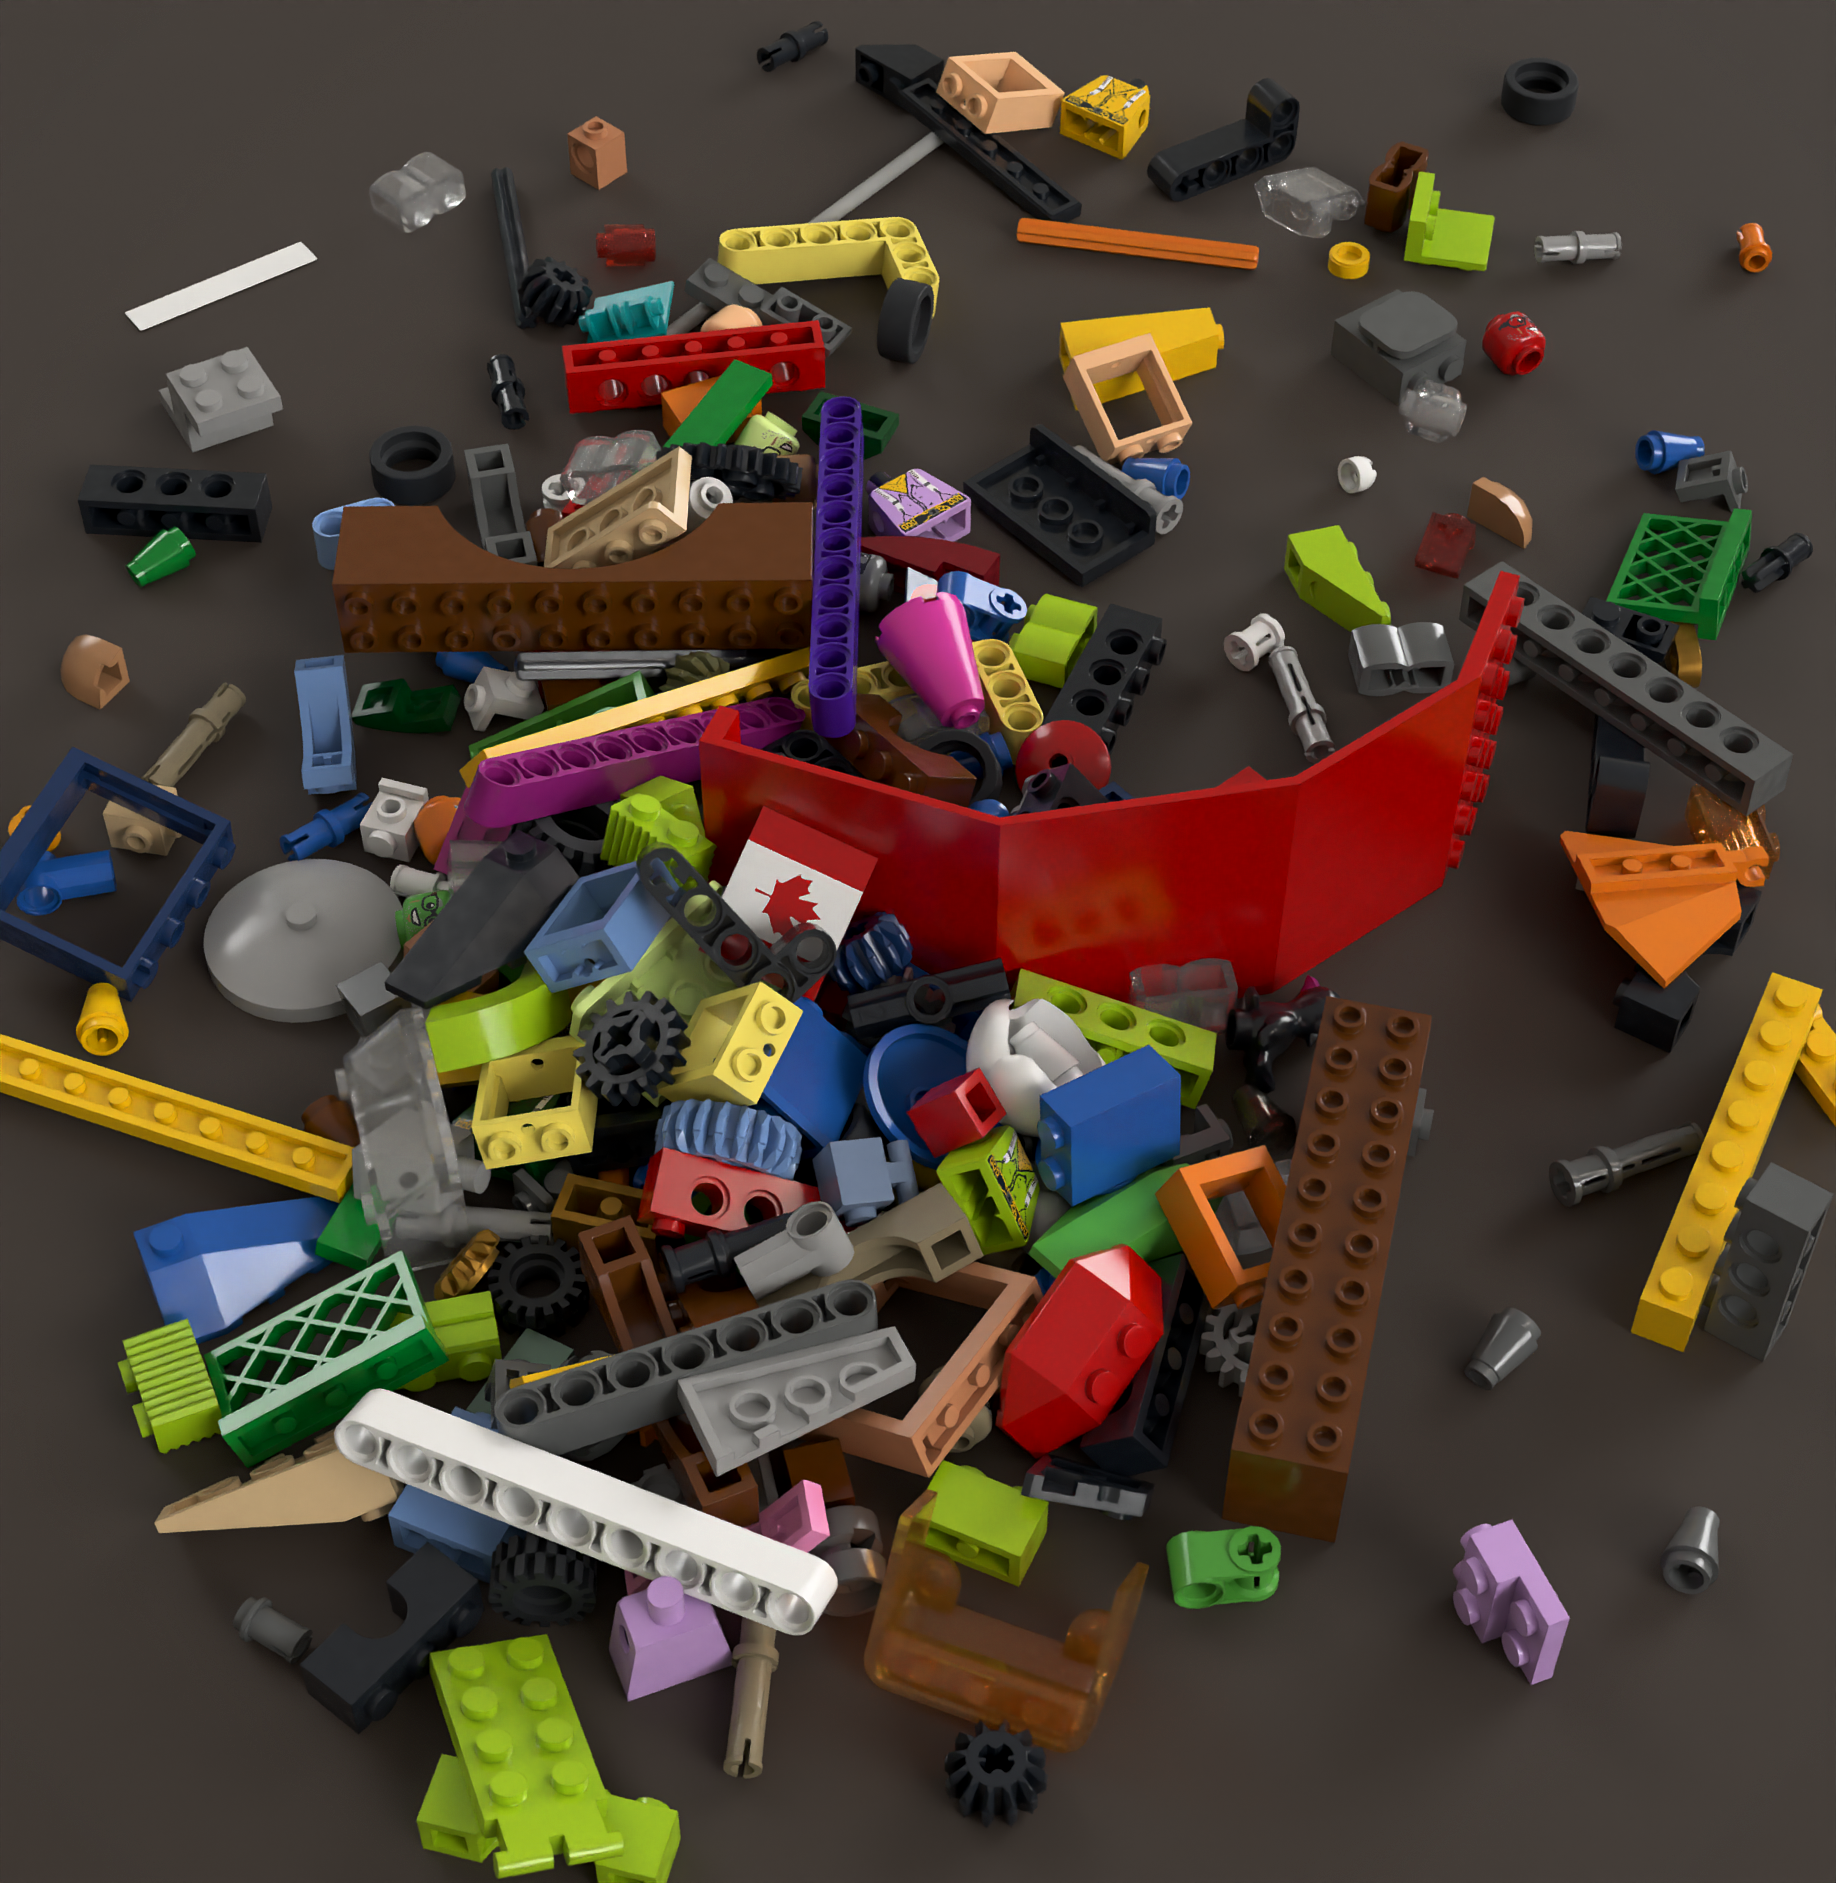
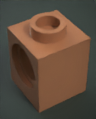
(597, 152)

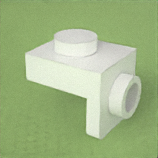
(501, 694)

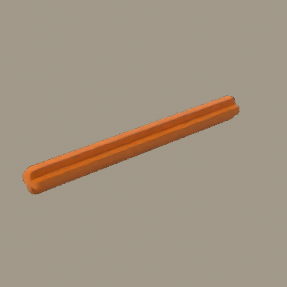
(1138, 244)

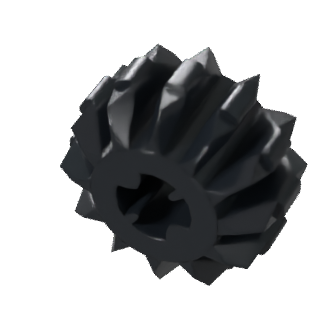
(555, 291)
(995, 1773)

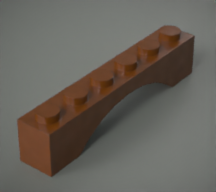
(636, 1315)

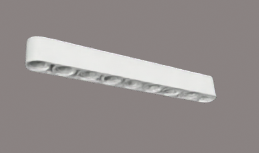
(587, 1511)

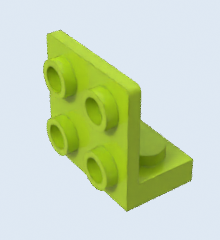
(1446, 235)

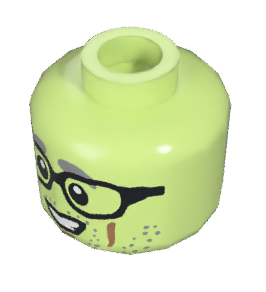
(769, 435)

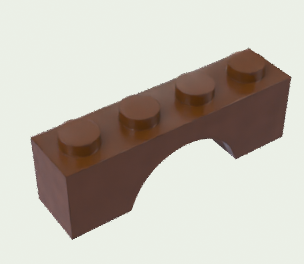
(894, 762)

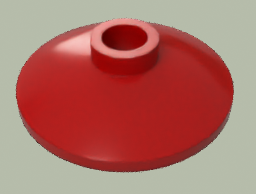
(1065, 739)

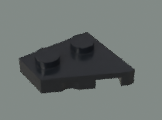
(1087, 1486)

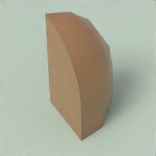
(1500, 511)
(93, 670)

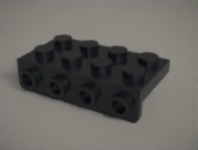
(1064, 507)

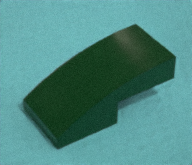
(397, 708)

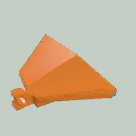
(1663, 898)

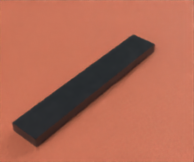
(990, 155)

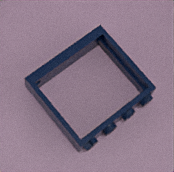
(44, 821)

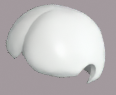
(1015, 1076)

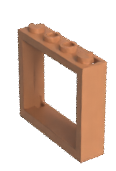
(961, 1386)

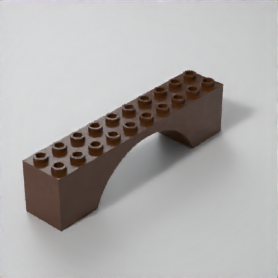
(423, 587)
(1327, 1272)

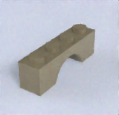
(916, 1239)

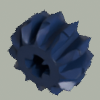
(871, 952)

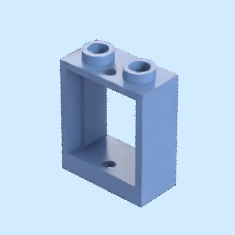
(603, 920)

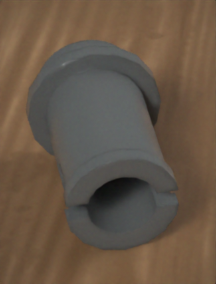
(262, 1623)

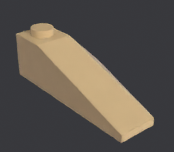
(288, 1491)

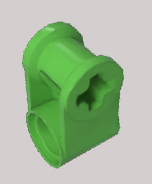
(1219, 1569)

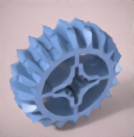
(731, 1136)

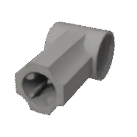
(810, 1243)

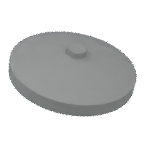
(296, 934)

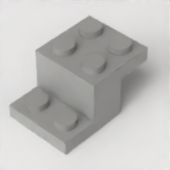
(220, 399)

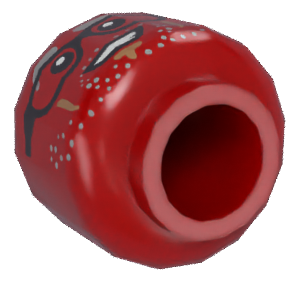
(1514, 343)

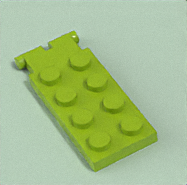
(523, 1755)

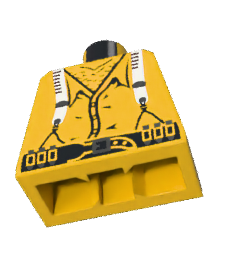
(1107, 114)

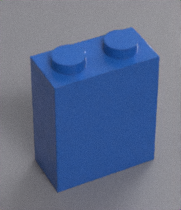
(1109, 1125)

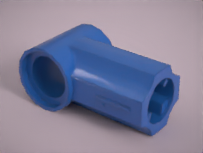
(64, 879)

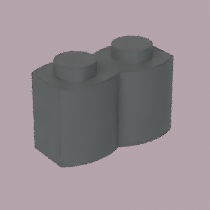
(1400, 658)

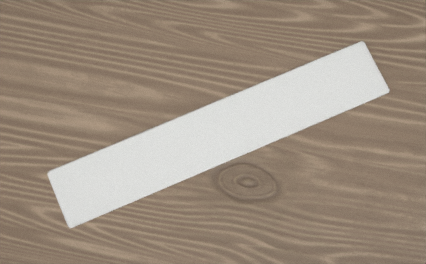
(220, 286)

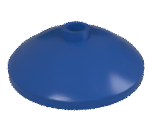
(902, 1072)

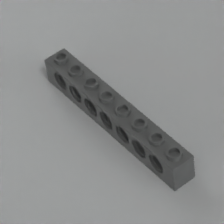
(1637, 695)

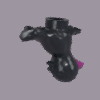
(1269, 1028)

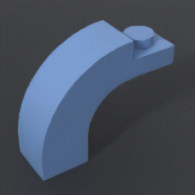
(325, 725)

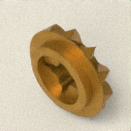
(468, 1266)

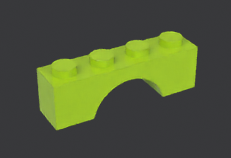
(647, 1828)

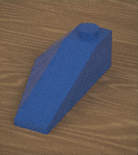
(230, 1260)

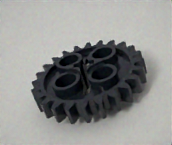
(743, 470)

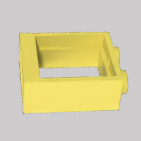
(734, 1032)
(554, 1131)

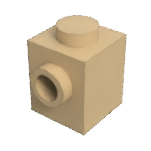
(136, 832)

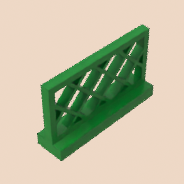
(1714, 575)
(337, 1382)

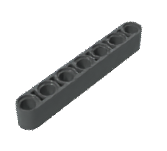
(642, 1382)

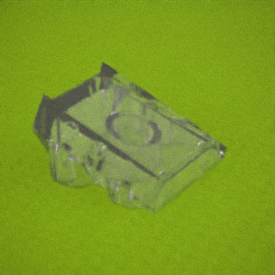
(1307, 200)

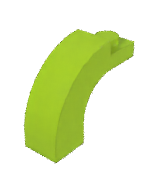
(497, 1023)

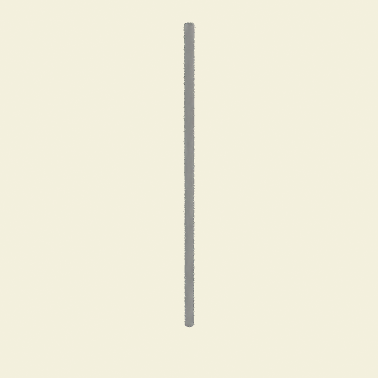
(833, 213)

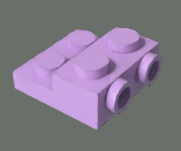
(1510, 1597)

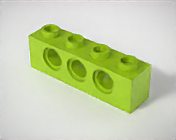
(1121, 1028)

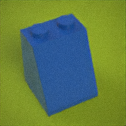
(814, 1080)

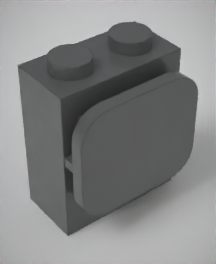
(1399, 343)

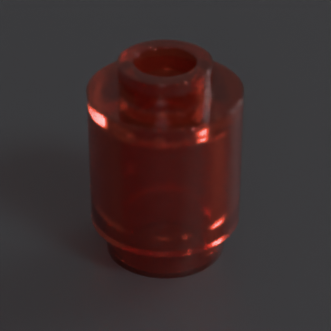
(626, 245)

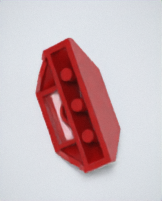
(1080, 1349)

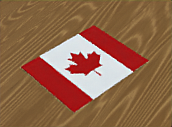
(794, 878)

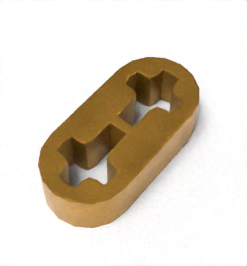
(1684, 655)

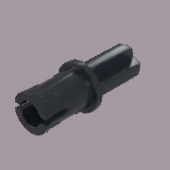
(1777, 562)

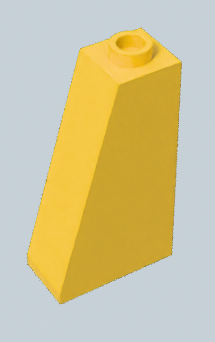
(1183, 337)

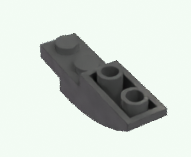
(721, 287)

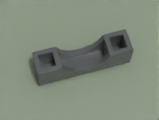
(498, 504)

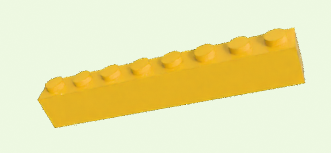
(1726, 1162)

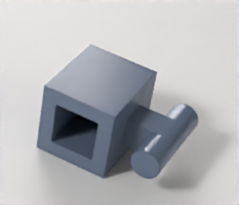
(859, 1181)

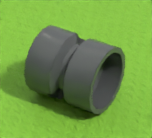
(855, 1557)

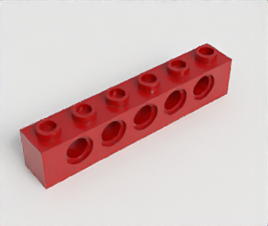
(640, 369)

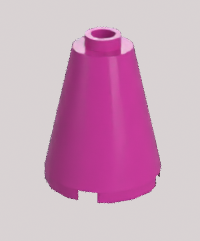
(935, 657)

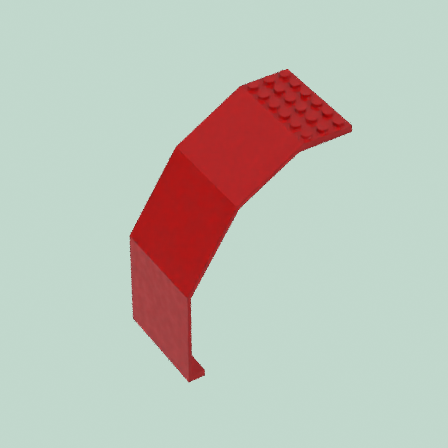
(1096, 890)

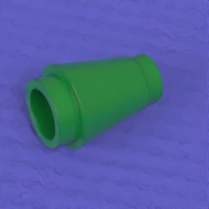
(162, 556)

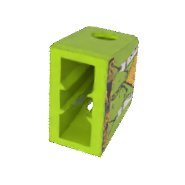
(993, 1188)

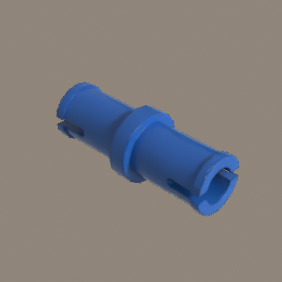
(326, 828)

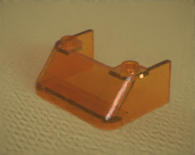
(982, 1665)

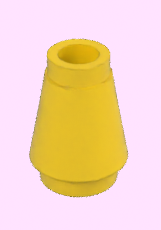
(102, 1021)

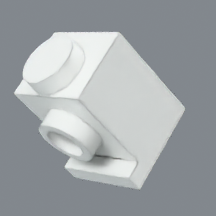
(389, 822)

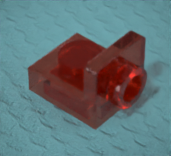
(1446, 544)

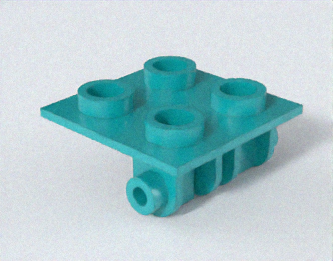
(629, 314)

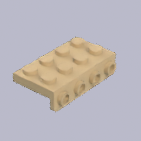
(626, 519)

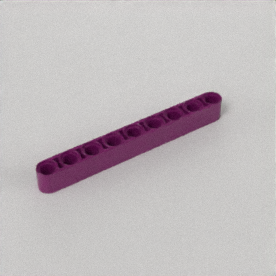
(608, 764)

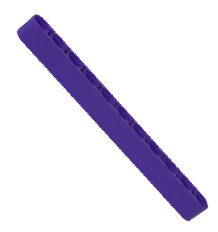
(837, 569)

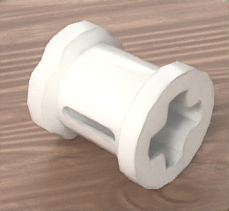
(1254, 642)

